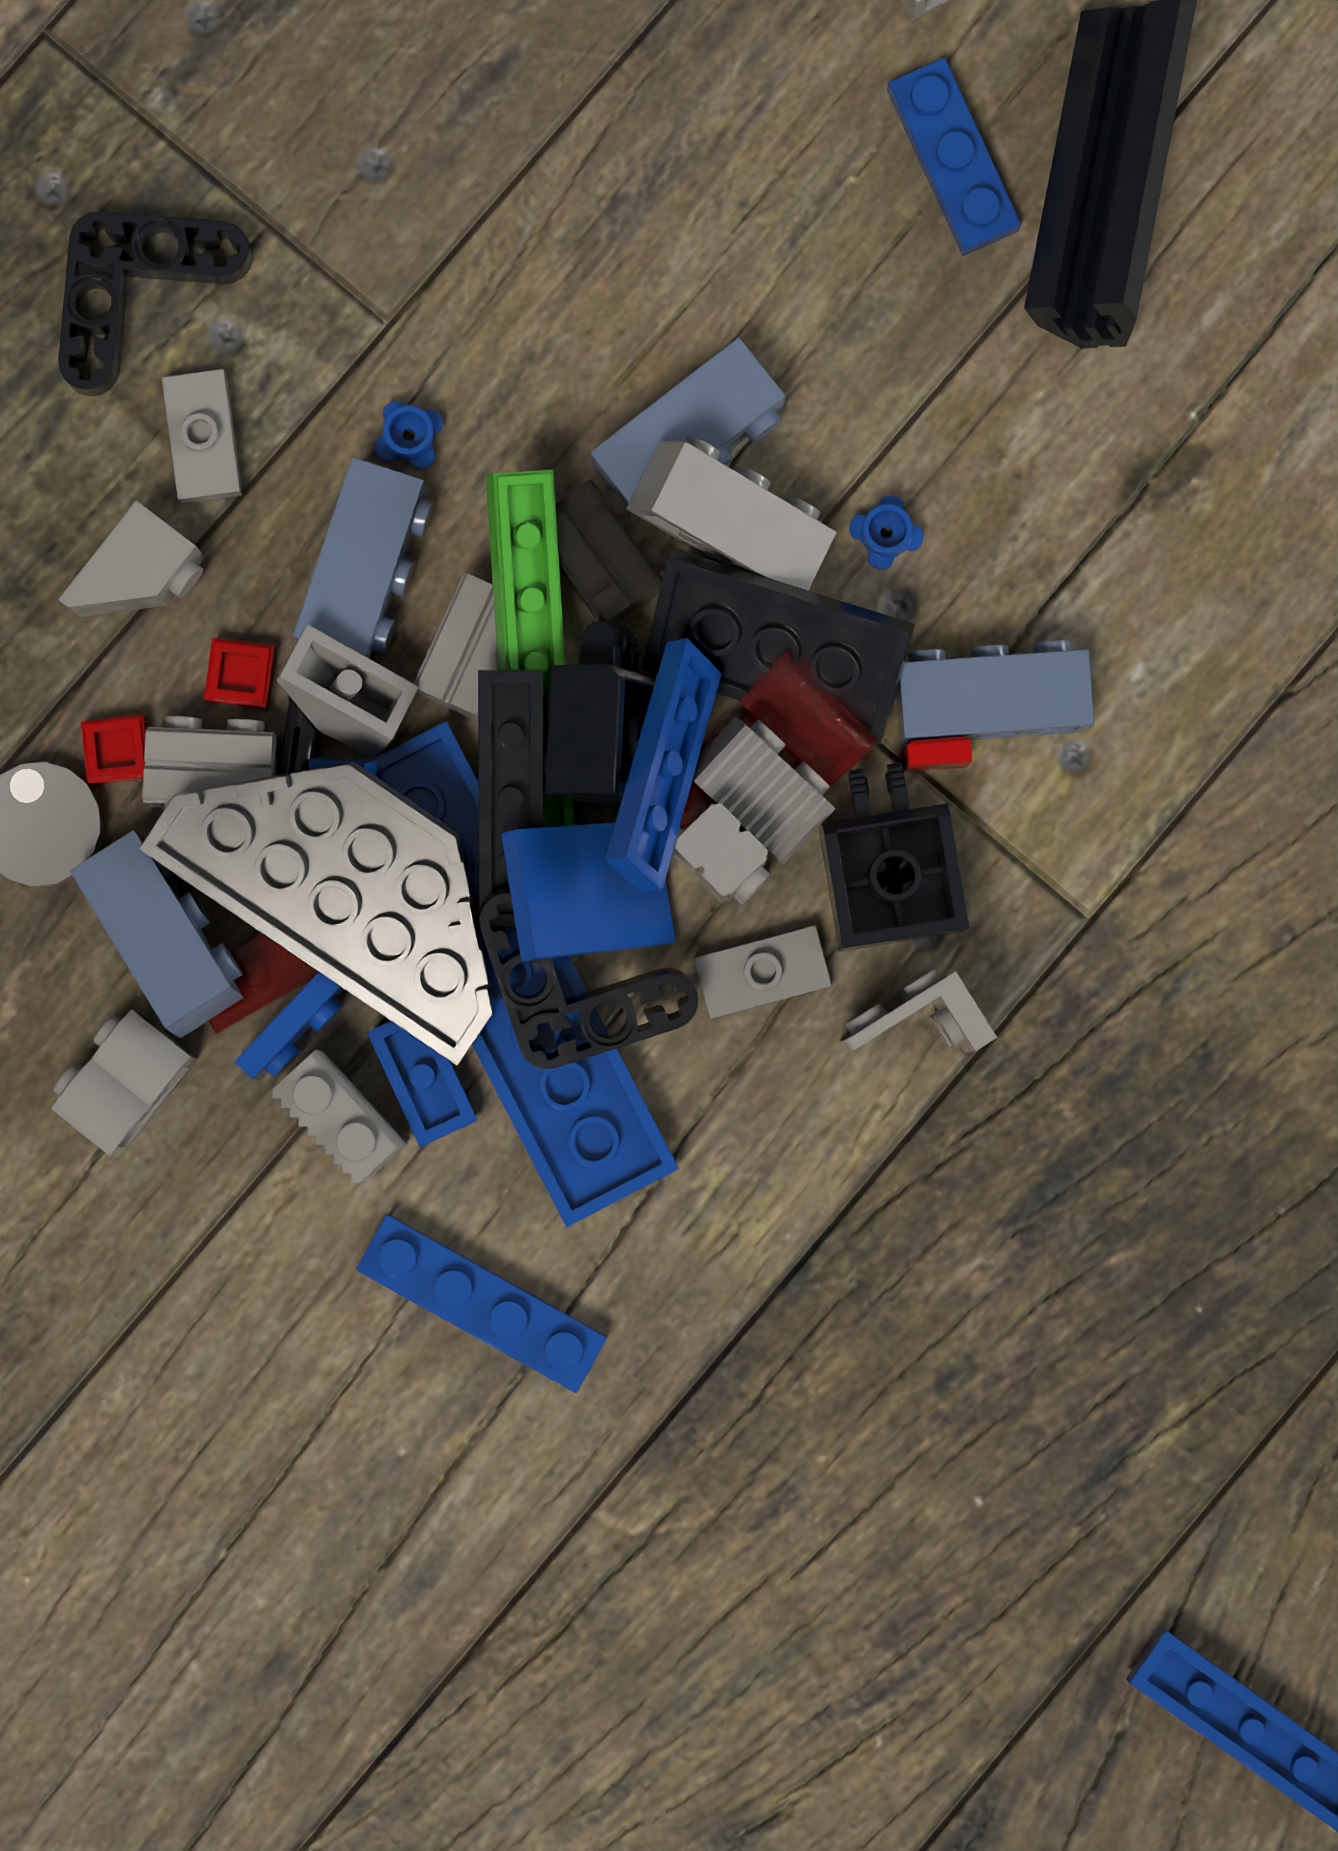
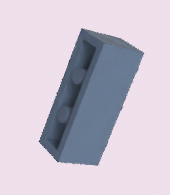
(717, 403)
(366, 557)
(995, 693)
(159, 935)

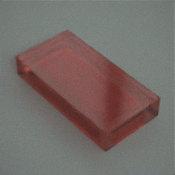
(808, 720)

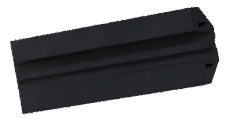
(1108, 171)

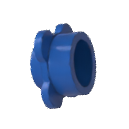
(400, 419)
(892, 515)

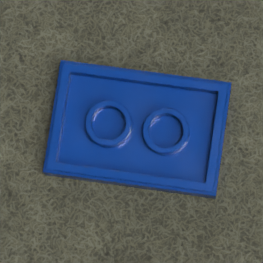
(573, 899)

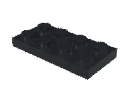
(752, 620)

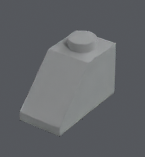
(135, 568)
(345, 692)

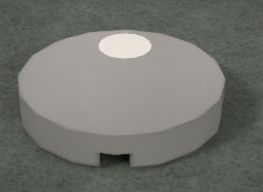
(46, 824)

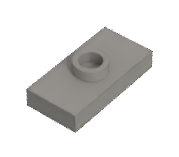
(202, 436)
(762, 972)

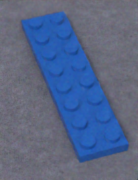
(576, 1120)

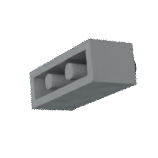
(730, 513)

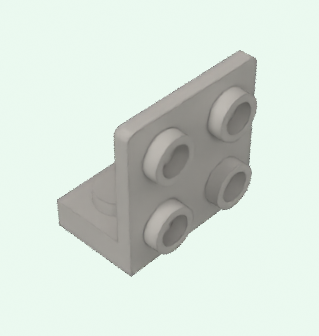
(956, 1019)

